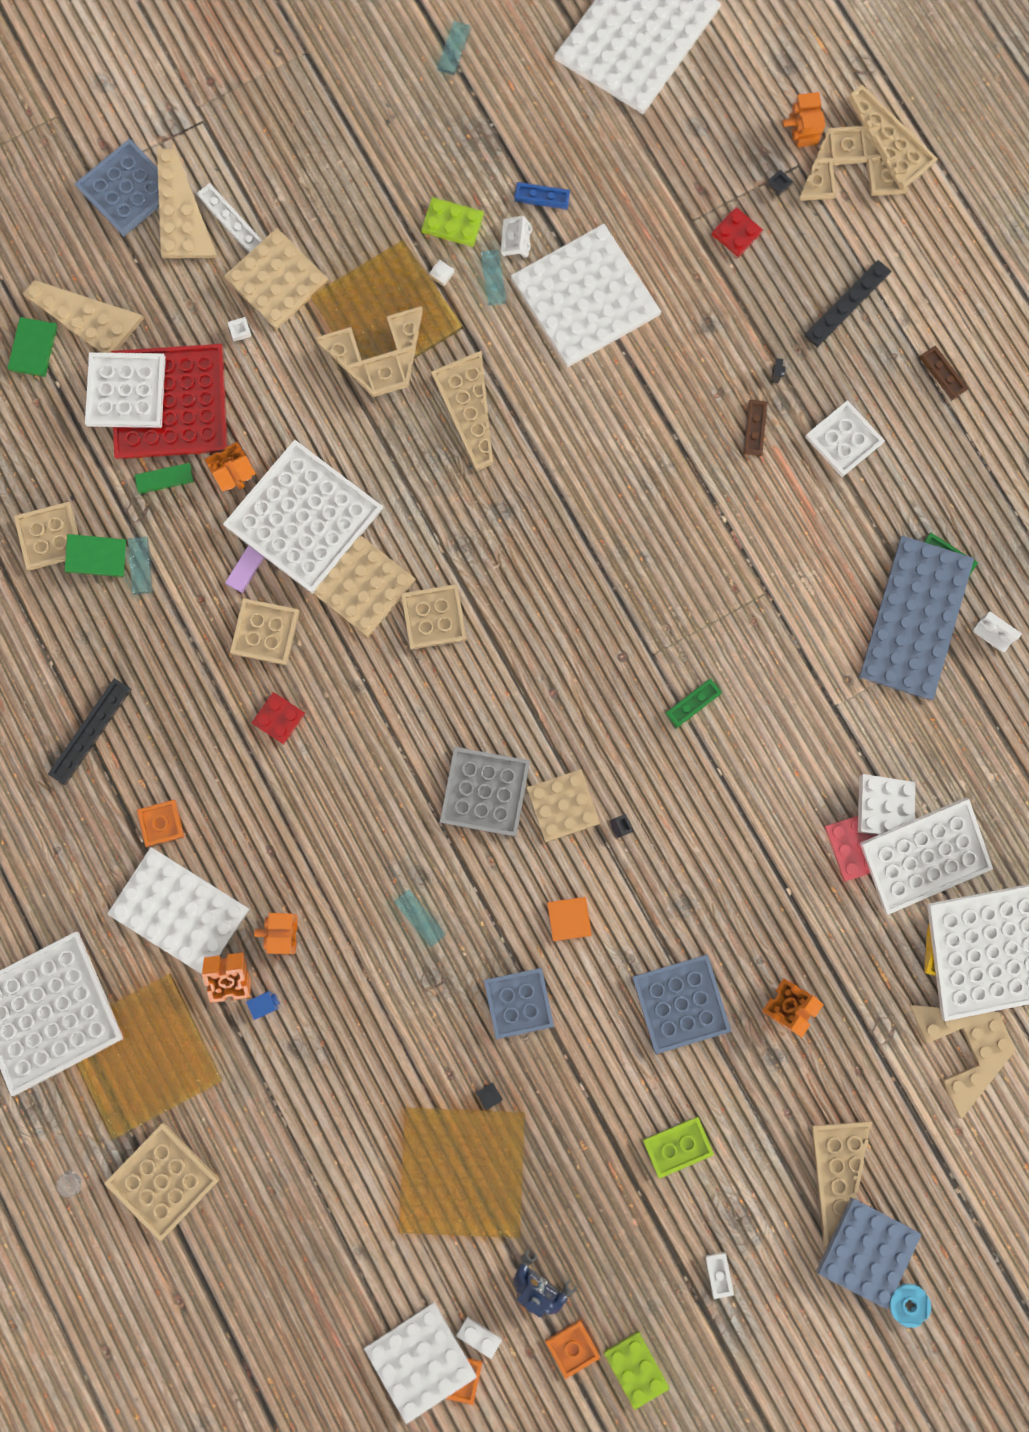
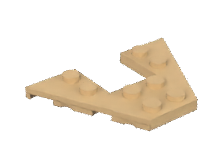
(848, 146)
(382, 372)
(987, 1041)

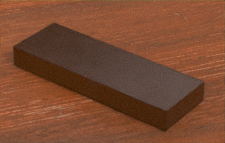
(943, 373)
(755, 427)

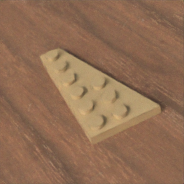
(896, 144)
(181, 223)
(93, 321)
(466, 401)
(839, 1167)

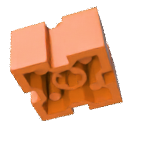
(806, 119)
(230, 467)
(279, 933)
(226, 977)
(792, 1007)

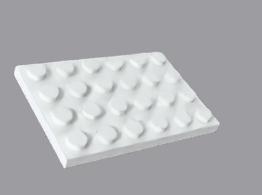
(926, 856)
(178, 910)

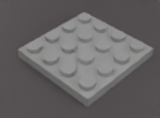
(485, 791)

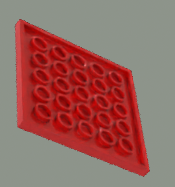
(191, 406)

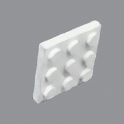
(844, 438)
(884, 803)

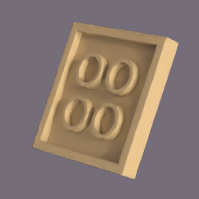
(45, 534)
(433, 616)
(264, 631)
(563, 805)

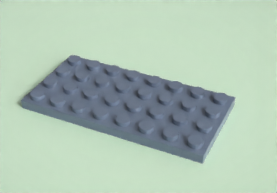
(916, 618)

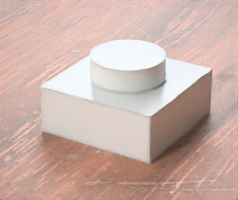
(441, 273)
(239, 329)

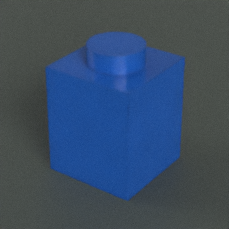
(263, 1005)

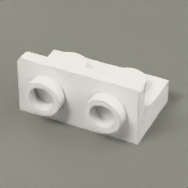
(516, 236)
(996, 631)

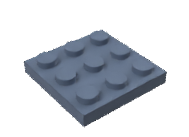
(518, 1003)

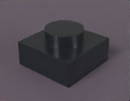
(779, 182)
(778, 370)
(621, 826)
(489, 1096)

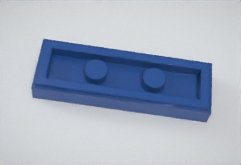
(542, 195)

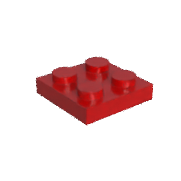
(737, 232)
(278, 718)

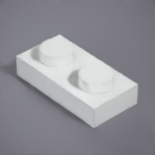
(719, 1275)
(479, 1337)

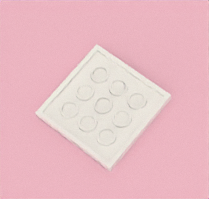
(125, 390)
(420, 1362)

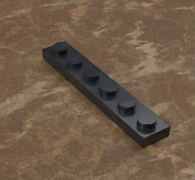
(847, 303)
(89, 731)

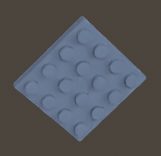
(123, 187)
(681, 1004)
(868, 1253)

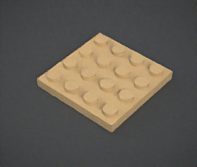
(276, 279)
(364, 586)
(162, 1181)

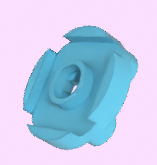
(917, 1313)

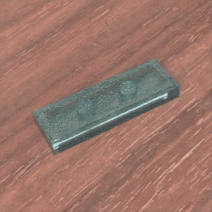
(454, 48)
(493, 277)
(140, 565)
(420, 918)

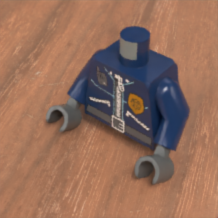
(536, 1292)

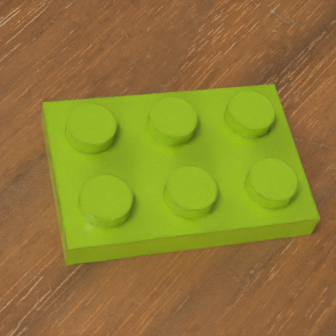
(452, 222)
(678, 1147)
(636, 1370)

